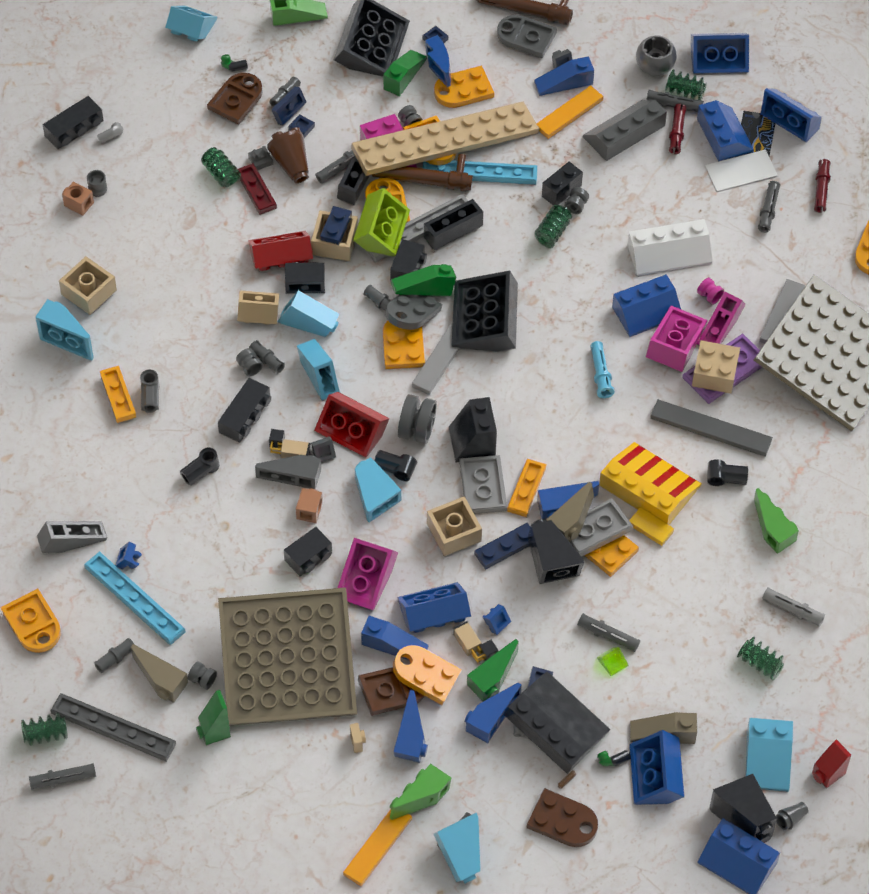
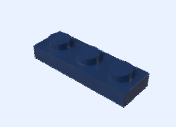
(503, 546)

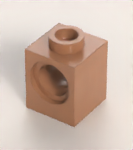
(77, 198)
(309, 505)

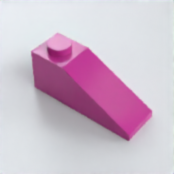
(723, 319)

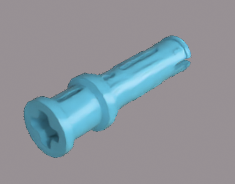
(602, 376)

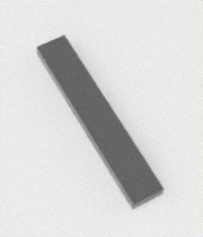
(711, 428)
(114, 727)

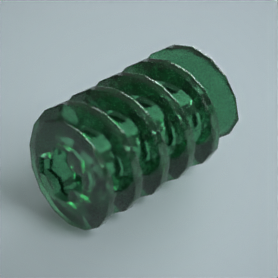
(686, 85)
(220, 167)
(553, 225)
(761, 658)
(44, 729)

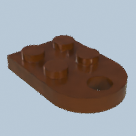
(235, 98)
(384, 691)
(562, 818)

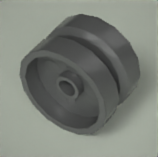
(417, 419)

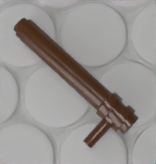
(552, 12)
(452, 179)

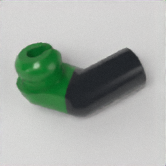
(231, 65)
(614, 760)

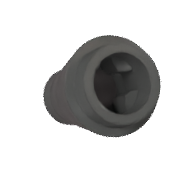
(790, 816)

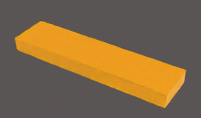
(569, 112)
(376, 848)

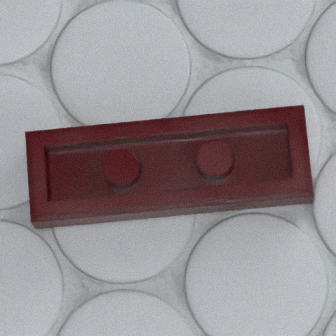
(257, 189)

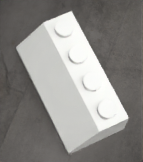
(670, 247)

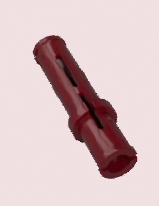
(676, 135)
(823, 178)

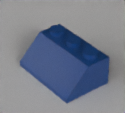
(720, 52)
(790, 114)
(723, 130)
(645, 304)
(434, 607)
(657, 769)
(738, 857)

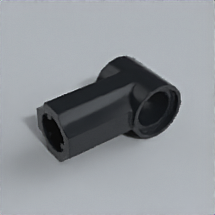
(400, 466)
(200, 467)
(721, 473)

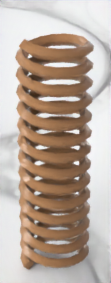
(571, 775)

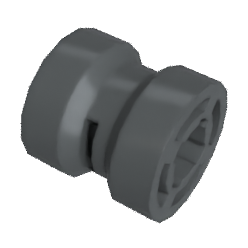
(409, 115)
(97, 182)
(576, 201)
(250, 363)
(202, 675)

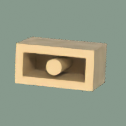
(258, 307)

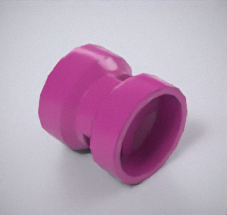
(710, 290)

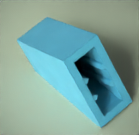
(308, 315)
(318, 368)
(375, 489)
(461, 847)

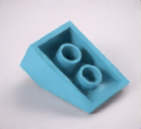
(62, 330)
(769, 752)

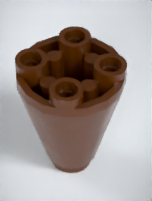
(290, 153)

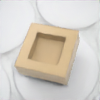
(357, 737)

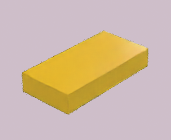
(651, 526)

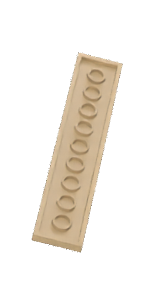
(444, 138)

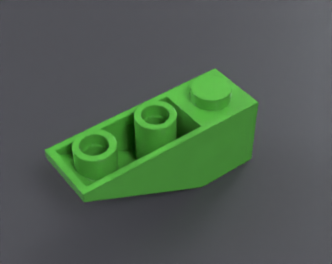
(296, 11)
(775, 526)
(423, 792)

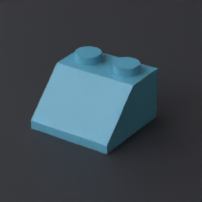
(190, 22)

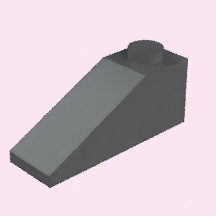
(293, 470)
(69, 535)

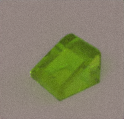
(613, 660)

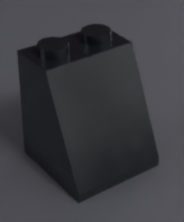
(474, 430)
(553, 553)
(745, 807)

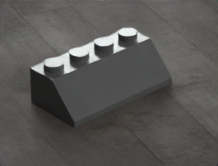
(626, 128)

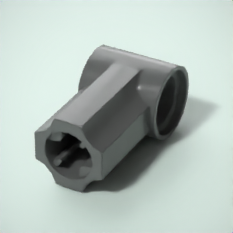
(149, 391)

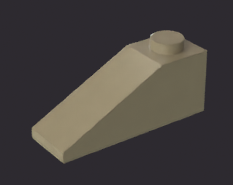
(572, 514)
(164, 678)
(679, 724)

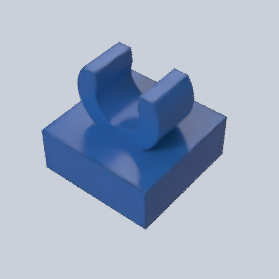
(126, 555)
(497, 619)

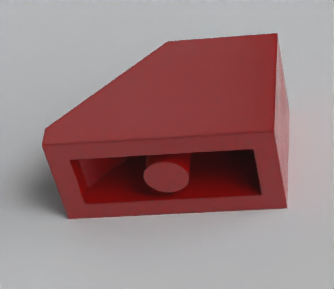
(831, 764)

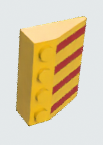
(648, 482)

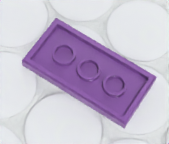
(744, 369)

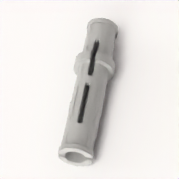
(793, 606)

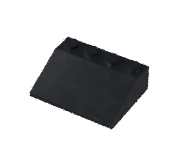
(371, 38)
(485, 312)
(556, 721)

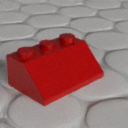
(280, 250)
(351, 423)

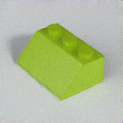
(381, 223)

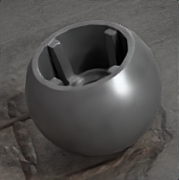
(656, 55)

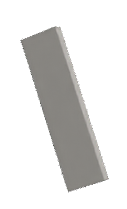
(787, 297)
(436, 364)

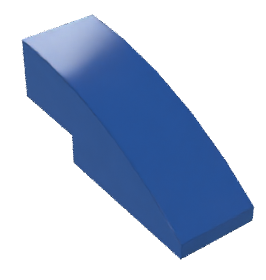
(438, 59)

